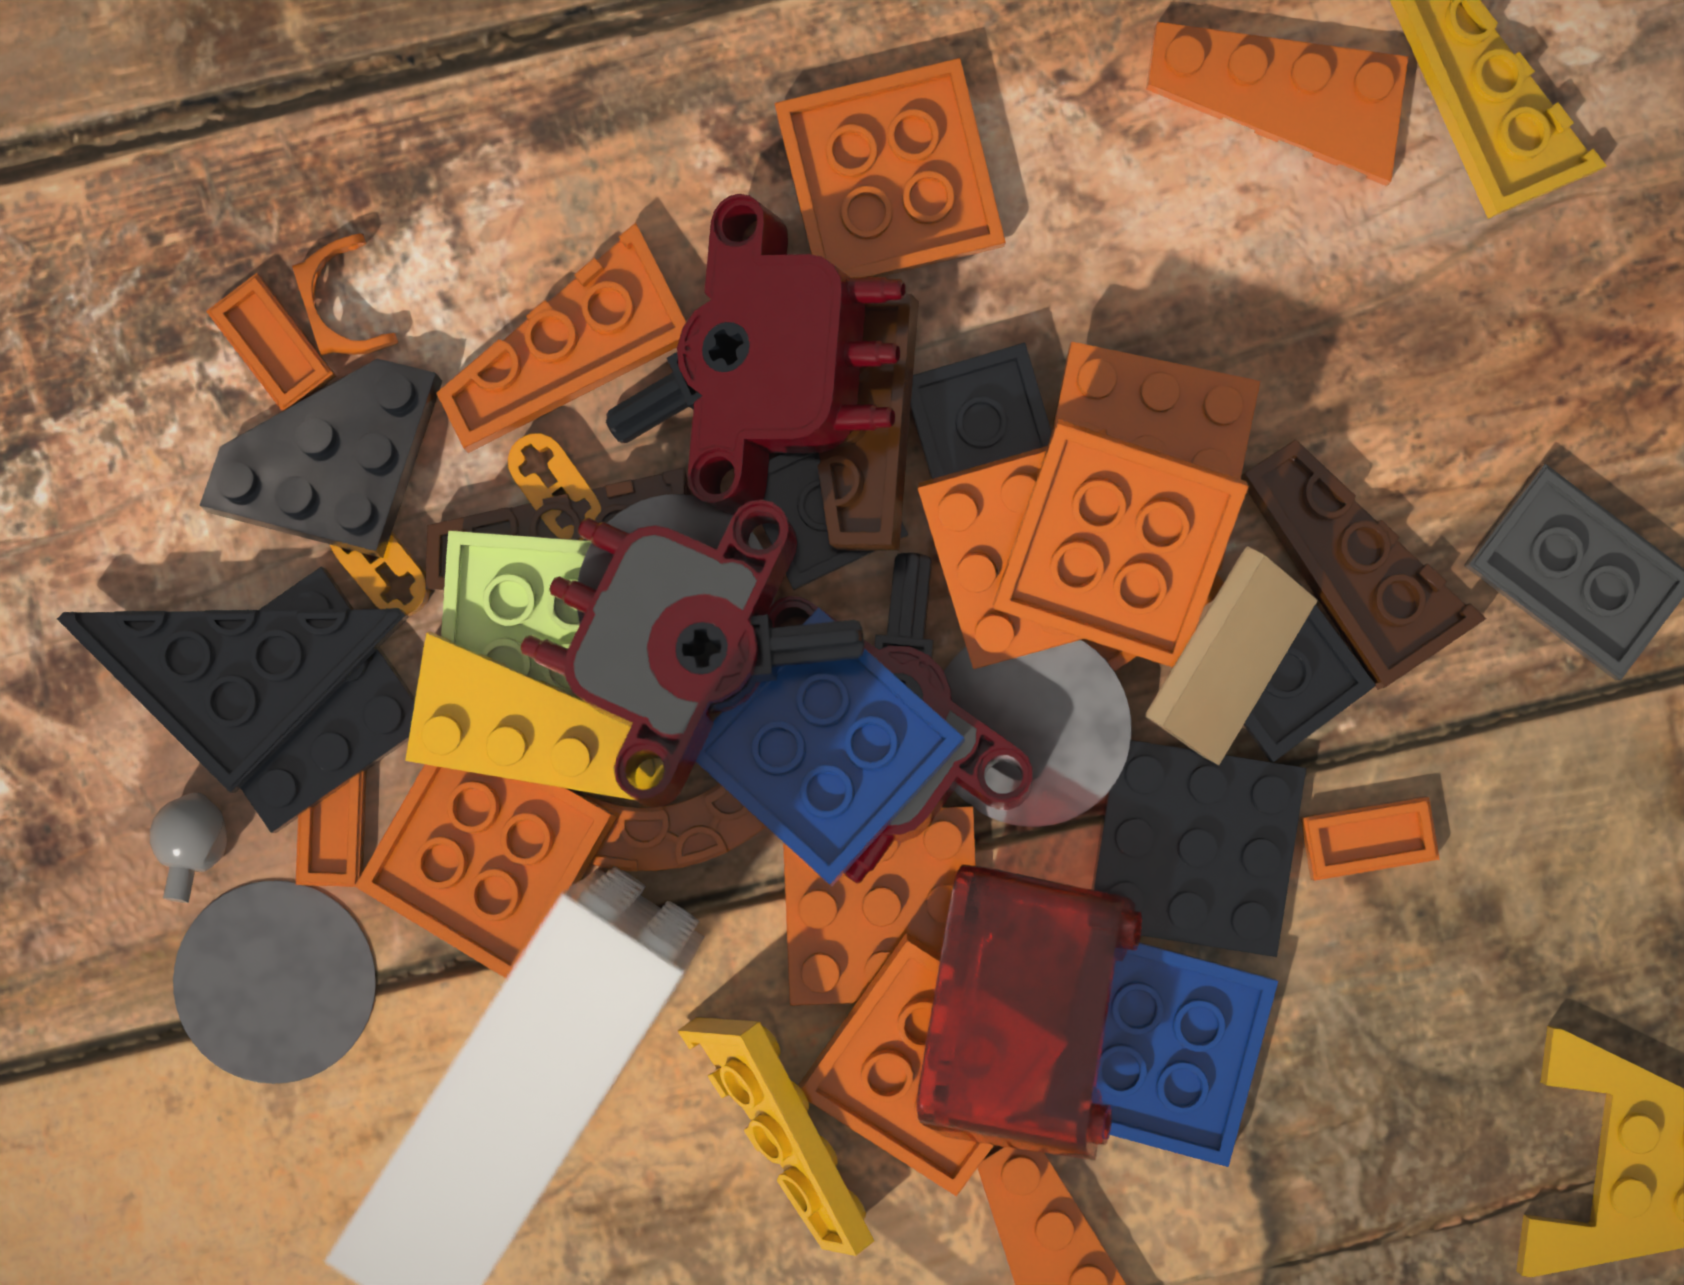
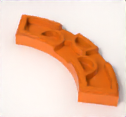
(675, 833)

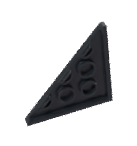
(233, 678)

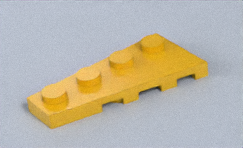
(1494, 110)
(511, 726)
(781, 1128)

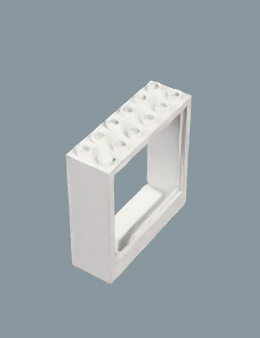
(521, 1088)

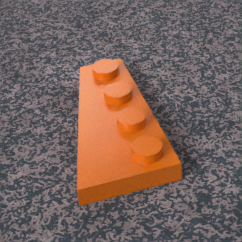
(1306, 94)
(582, 338)
(1041, 1223)

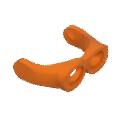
(307, 277)

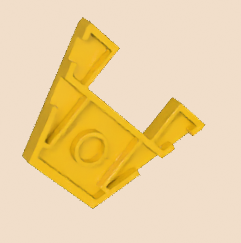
(1638, 1167)

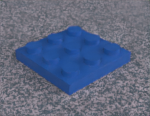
(828, 755)
(1181, 1050)

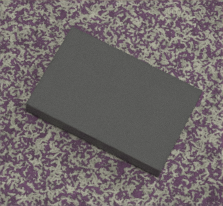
(1579, 572)

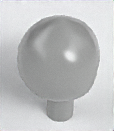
(188, 839)

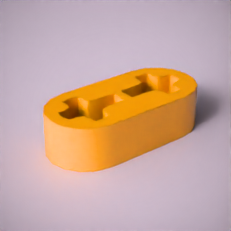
(564, 471)
(373, 582)

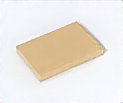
(1231, 656)

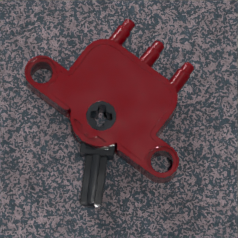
(765, 358)

